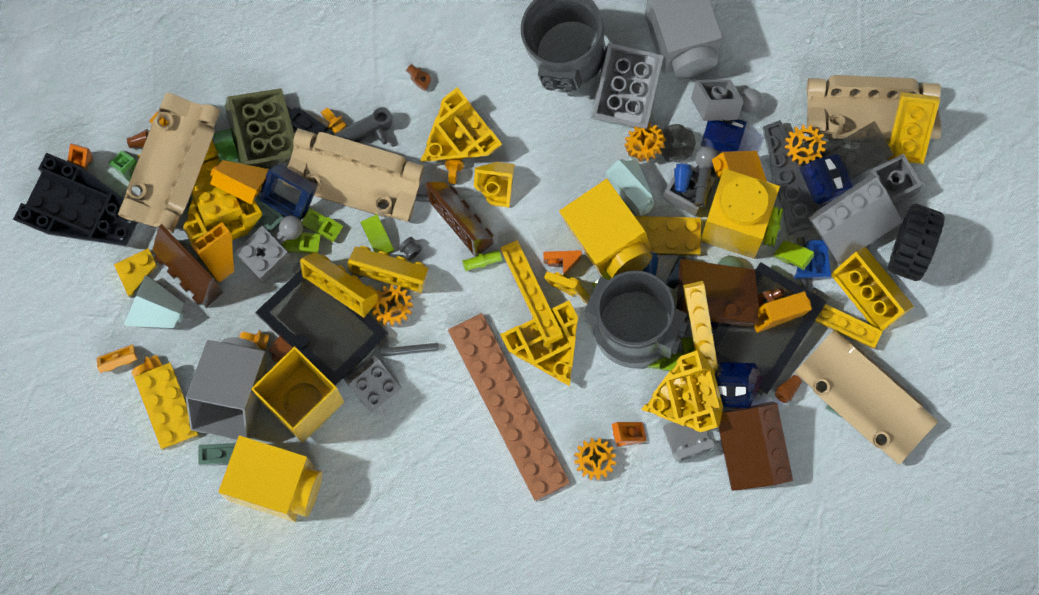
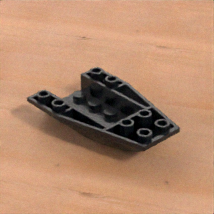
(74, 205)

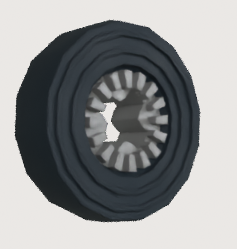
(672, 280)

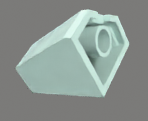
(631, 185)
(154, 307)

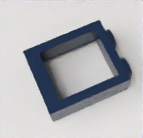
(281, 204)

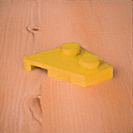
(133, 270)
(568, 286)

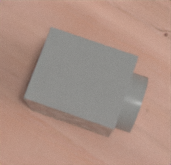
(684, 35)
(221, 391)

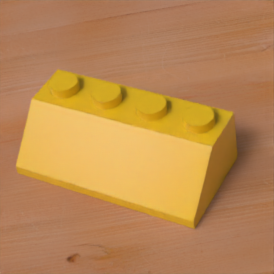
(388, 269)
(338, 283)
(871, 289)

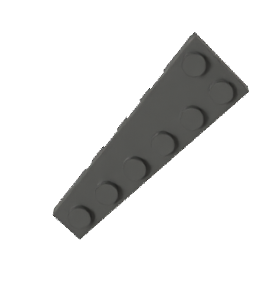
(793, 191)

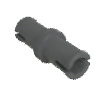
(702, 187)

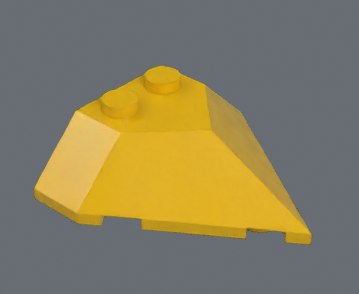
(459, 132)
(237, 225)
(554, 358)
(689, 395)

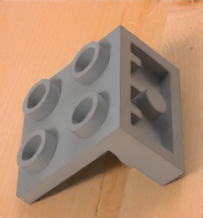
(372, 383)
(686, 441)

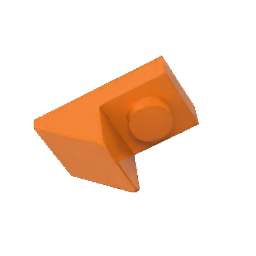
(80, 156)
(567, 258)
(628, 433)

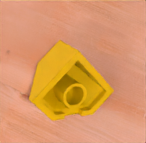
(495, 182)

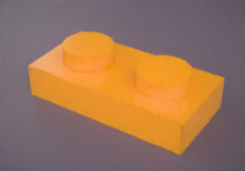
(116, 358)

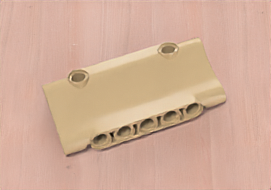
(853, 102)
(170, 162)
(356, 174)
(867, 396)

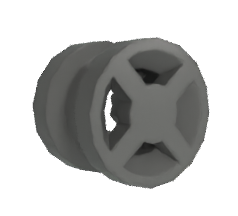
(410, 248)

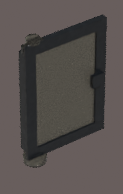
(321, 327)
(774, 346)

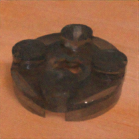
(682, 135)

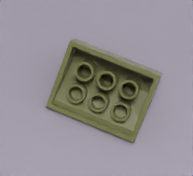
(260, 128)

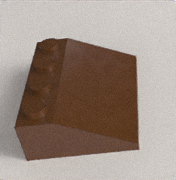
(458, 217)
(185, 268)
(728, 289)
(754, 447)

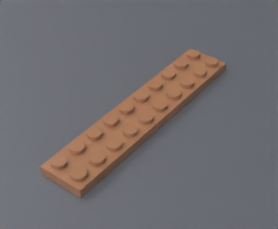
(508, 407)

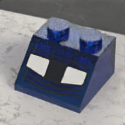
(724, 135)
(826, 178)
(738, 383)

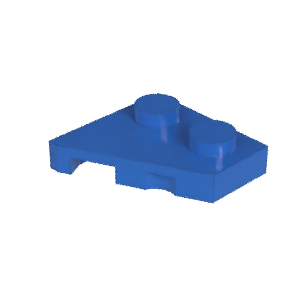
(819, 265)

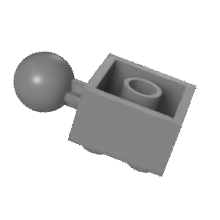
(722, 101)
(897, 171)
(686, 200)
(263, 241)

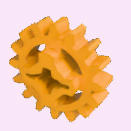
(799, 134)
(645, 142)
(399, 309)
(586, 460)

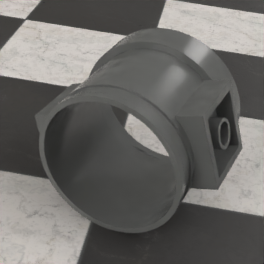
(546, 14)
(639, 353)

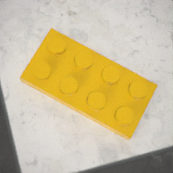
(913, 126)
(211, 201)
(673, 234)
(165, 405)

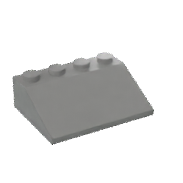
(626, 86)
(856, 218)

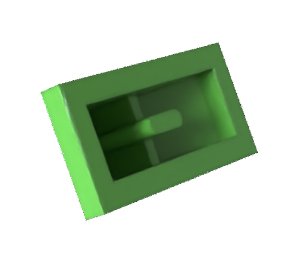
(226, 146)
(124, 165)

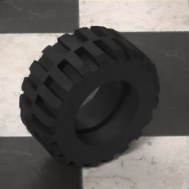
(916, 242)

